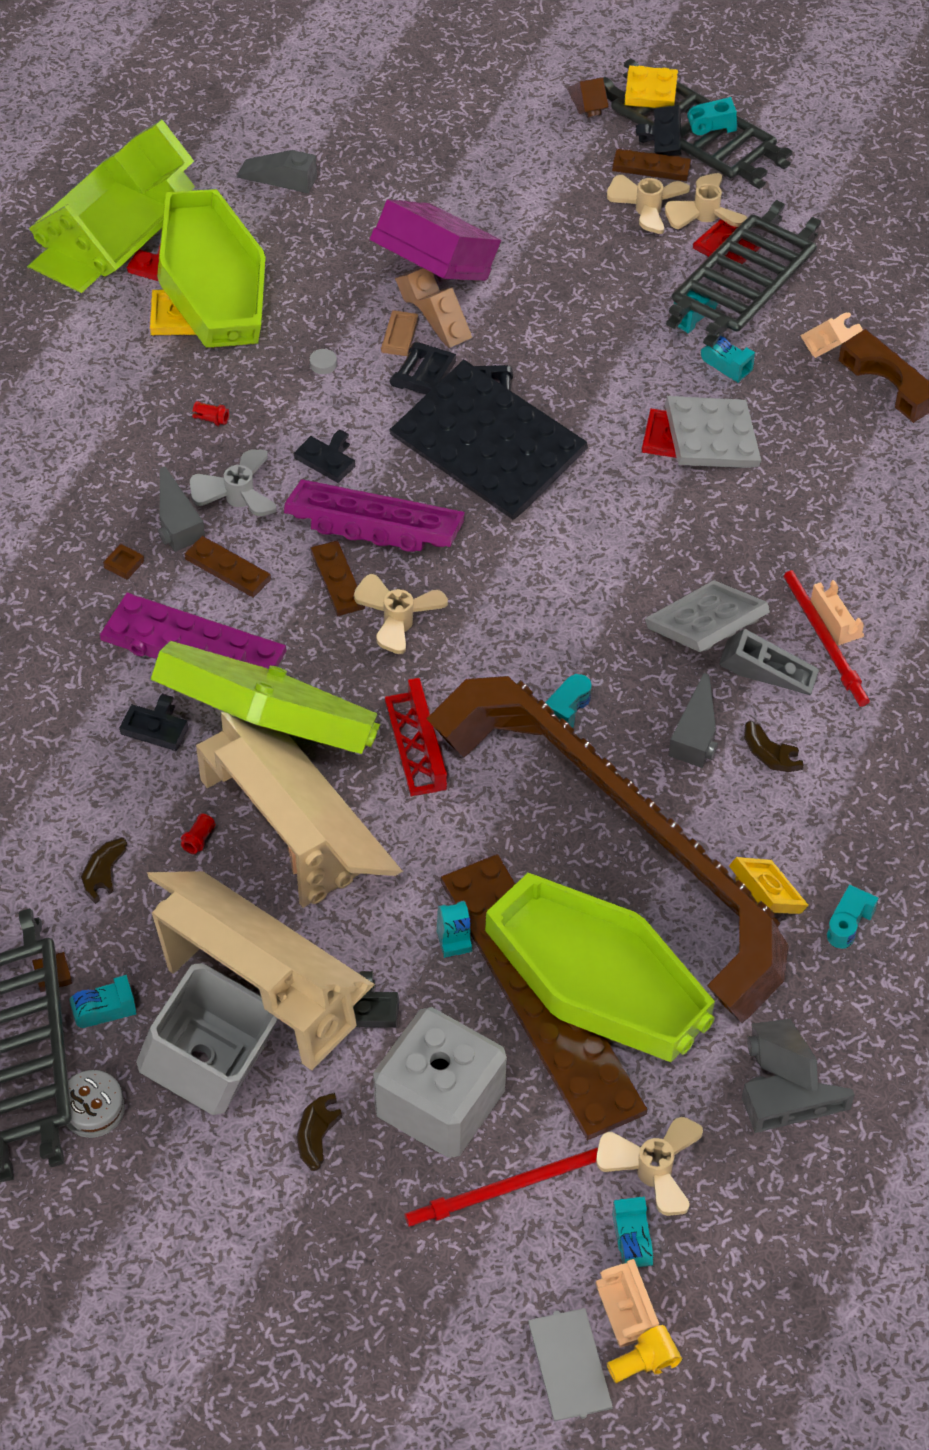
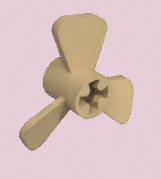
(647, 197)
(705, 207)
(397, 608)
(620, 1154)

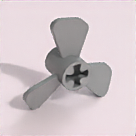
(235, 485)

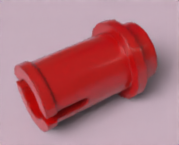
(211, 413)
(194, 839)

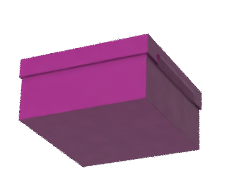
(436, 240)

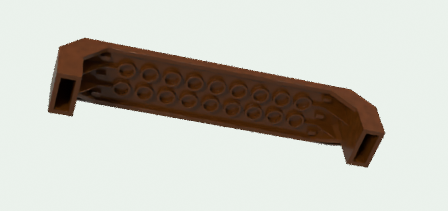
(501, 704)

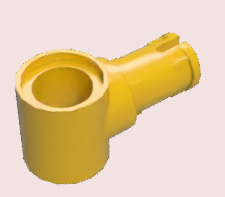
(653, 1352)

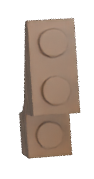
(437, 305)

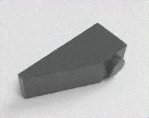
(283, 169)
(178, 518)
(765, 662)
(696, 730)
(784, 1052)
(779, 1102)

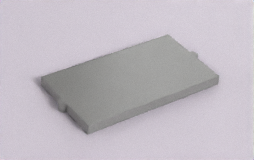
(570, 1364)

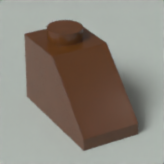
(589, 96)

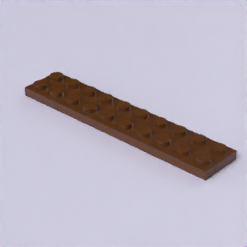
(575, 1058)

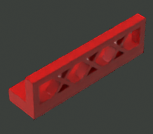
(425, 733)

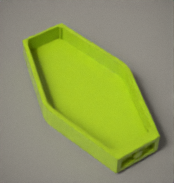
(211, 268)
(265, 697)
(600, 967)

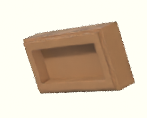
(399, 333)

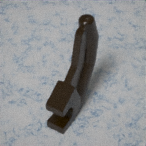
(771, 754)
(99, 866)
(313, 1127)

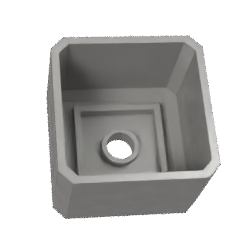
(210, 1017)
(433, 1104)

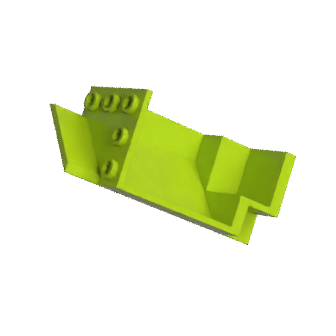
(111, 209)

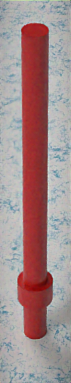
(849, 677)
(441, 1208)

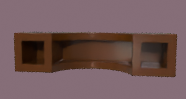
(868, 355)

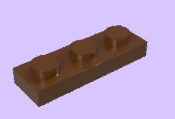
(651, 164)
(227, 566)
(336, 577)

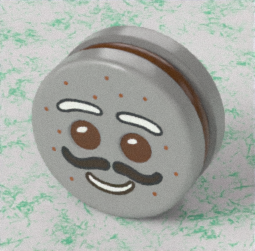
(95, 1103)

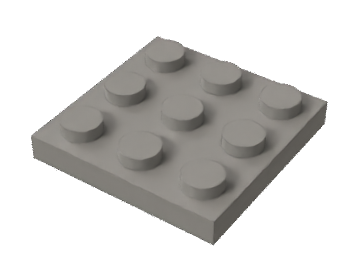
(712, 432)
(707, 615)

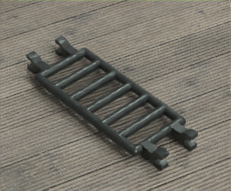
(742, 168)
(722, 321)
(47, 1126)

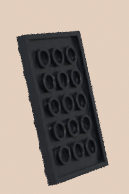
(489, 439)

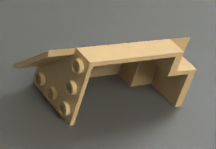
(298, 804)
(293, 975)

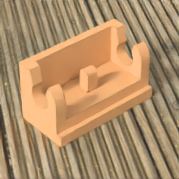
(829, 335)
(835, 614)
(626, 1302)

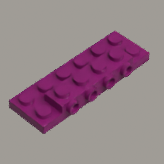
(373, 516)
(148, 626)

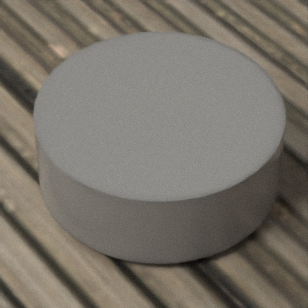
(323, 361)

